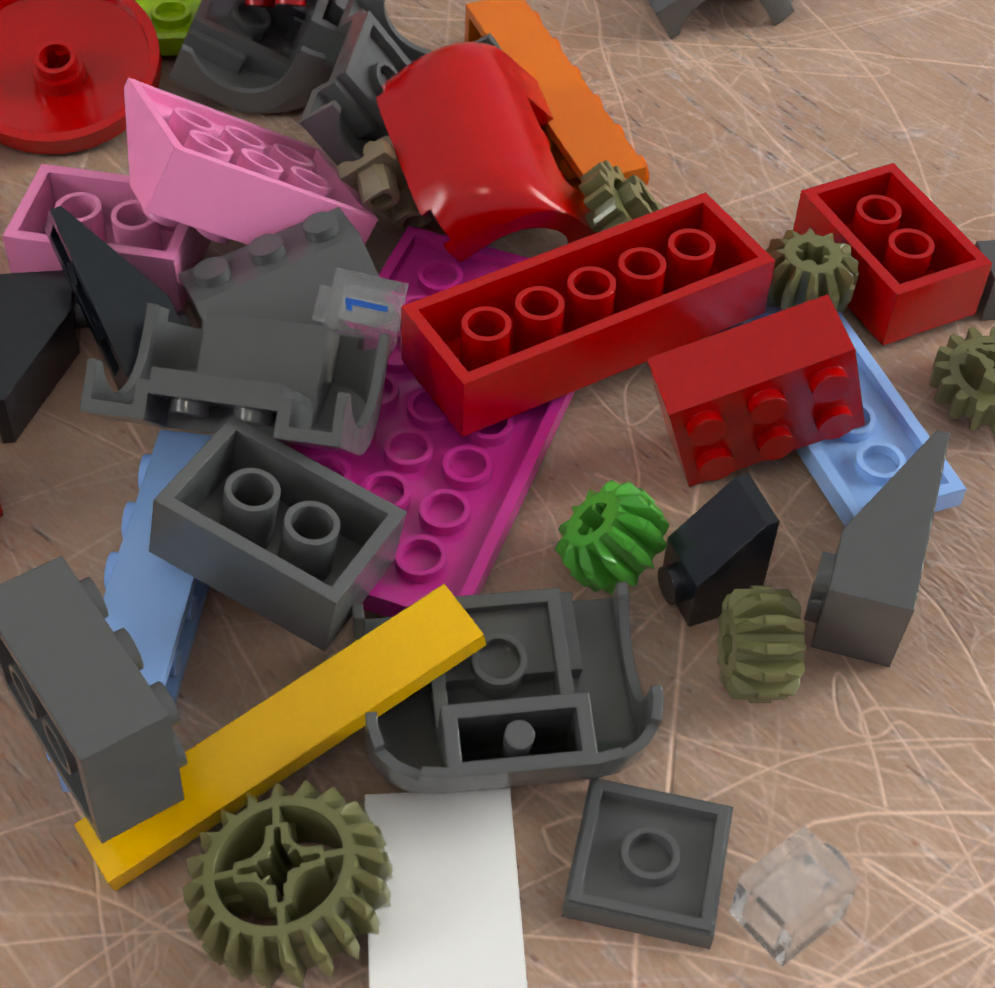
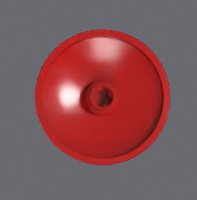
(69, 71)

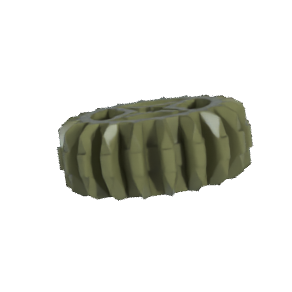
(325, 894)

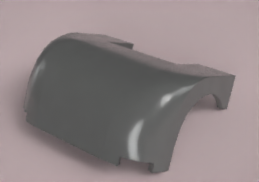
(260, 55)
(345, 109)
(270, 373)
(532, 707)

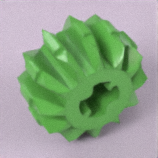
(612, 537)

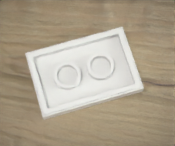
(450, 891)

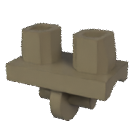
(383, 184)

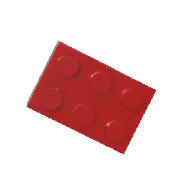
(910, 255)
(759, 390)

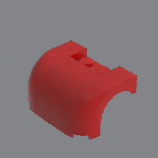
(476, 147)

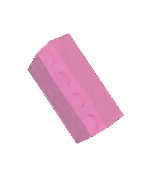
(227, 172)

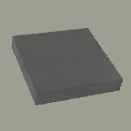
(649, 863)

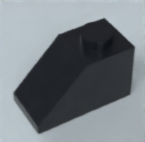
(719, 551)

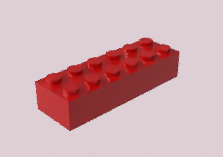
(583, 312)

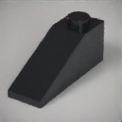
(107, 290)
(36, 343)

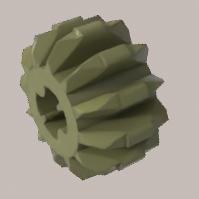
(811, 268)
(761, 644)

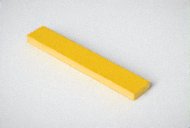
(295, 728)

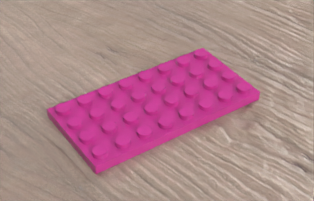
(453, 487)

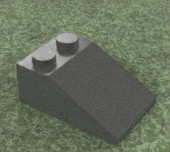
(873, 579)

